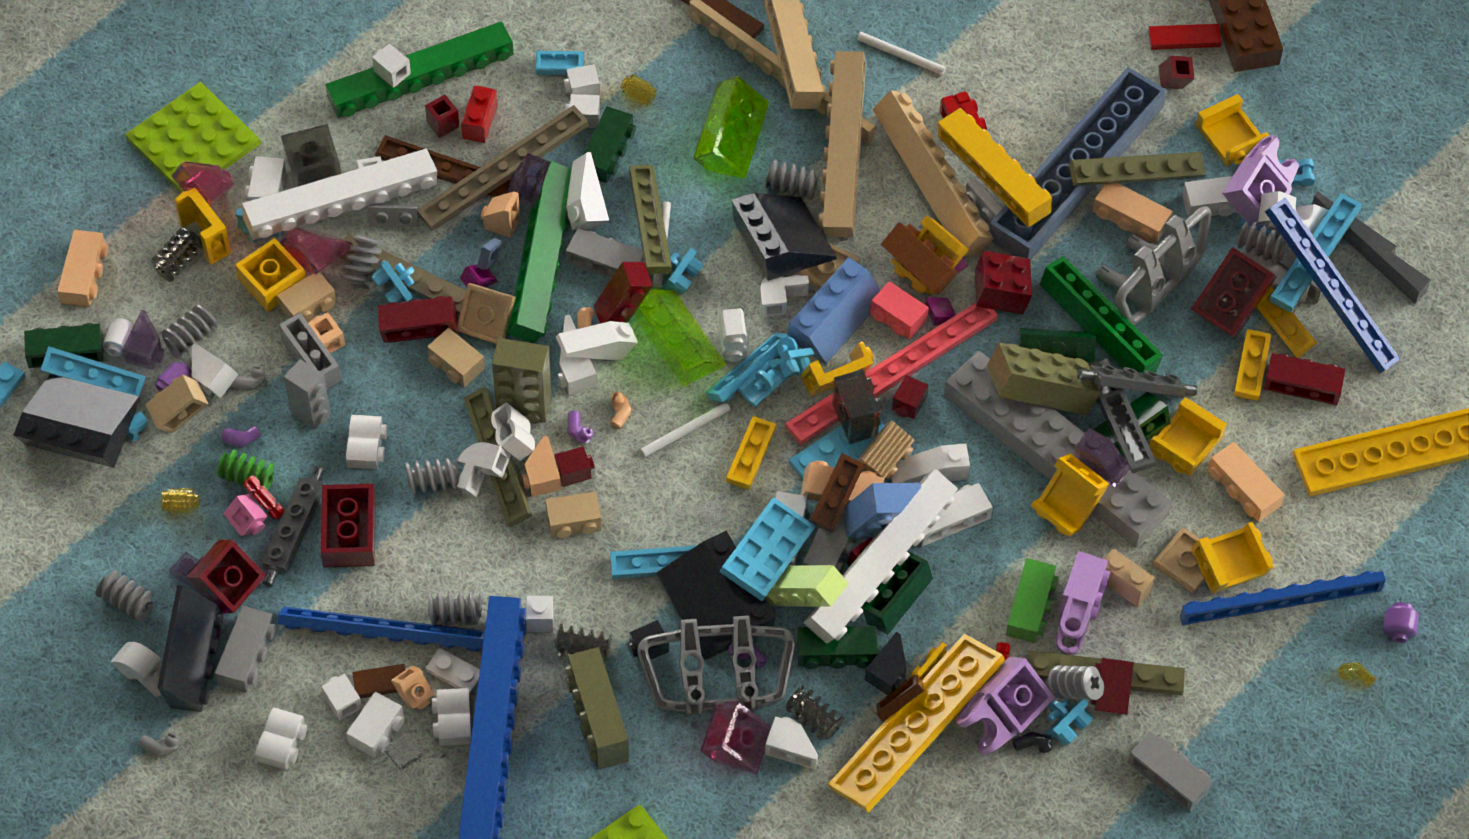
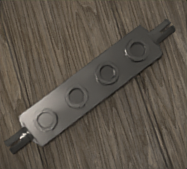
(1139, 381)
(292, 526)

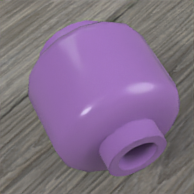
(1401, 622)

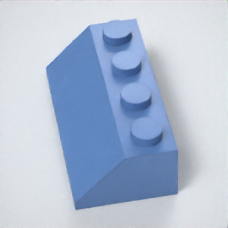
(835, 311)

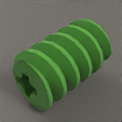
(239, 469)

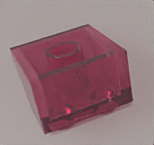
(208, 179)
(313, 248)
(736, 737)

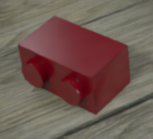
(1117, 685)

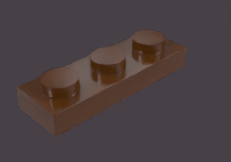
(836, 493)

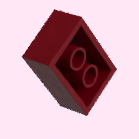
(1234, 292)
(348, 525)

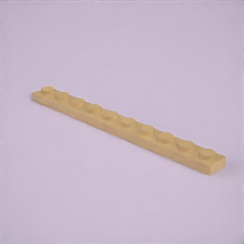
(754, 52)

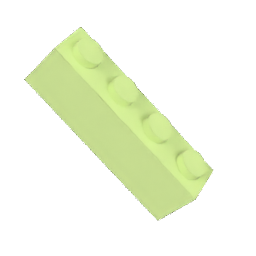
(807, 586)

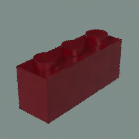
(623, 293)
(417, 319)
(1304, 379)

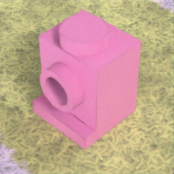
(245, 515)

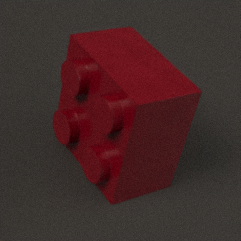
(1003, 282)
(226, 575)

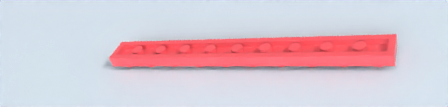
(896, 367)

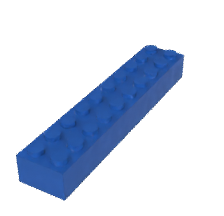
(493, 719)

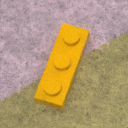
(1287, 326)
(1252, 365)
(751, 453)

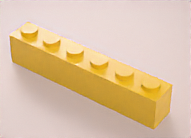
(994, 167)

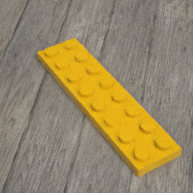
(1384, 453)
(917, 724)

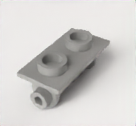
(387, 215)

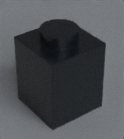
(639, 634)

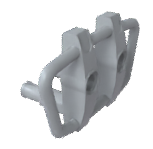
(1173, 255)
(692, 680)

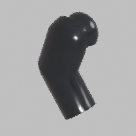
(1032, 738)

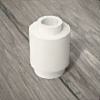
(117, 336)

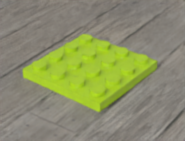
(192, 130)

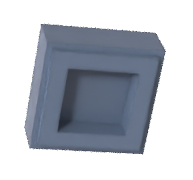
(489, 253)

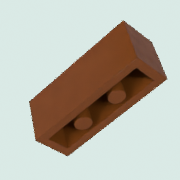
(920, 257)

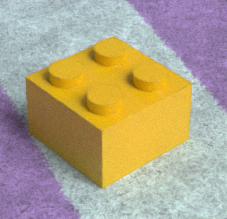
(269, 273)

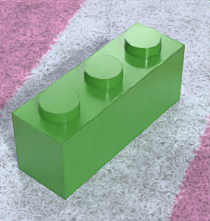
(1032, 601)

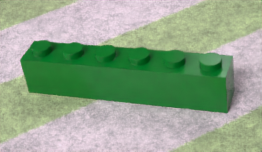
(1099, 316)

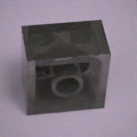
(310, 155)
(856, 406)

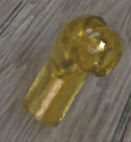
(1356, 671)

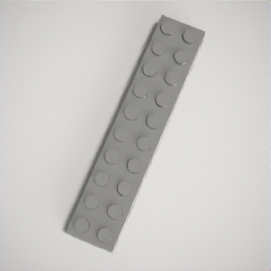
(1043, 437)

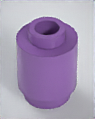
(173, 371)

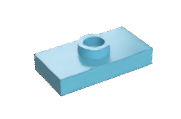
(557, 62)

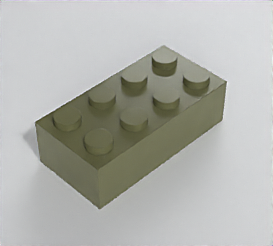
(523, 378)
(1041, 378)
(597, 708)

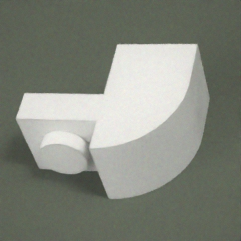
(775, 291)
(480, 460)
(139, 663)

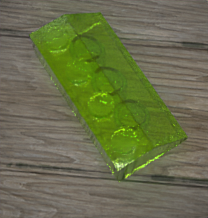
(731, 128)
(677, 336)

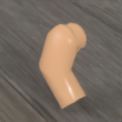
(584, 317)
(622, 409)

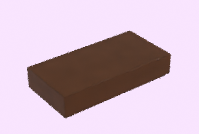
(376, 680)
(900, 697)

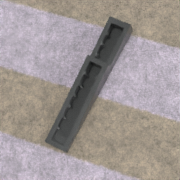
(1381, 255)
(1124, 426)

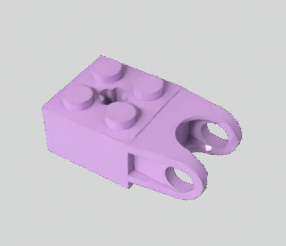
(1258, 175)
(1081, 599)
(1006, 703)

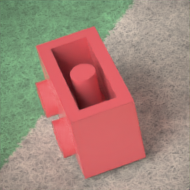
(899, 310)

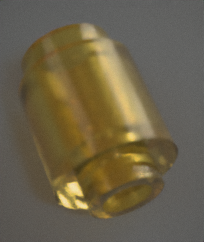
(638, 90)
(180, 500)

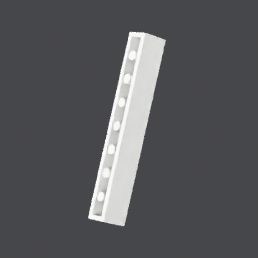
(339, 194)
(881, 555)

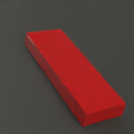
(1184, 36)

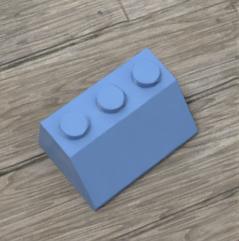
(877, 507)

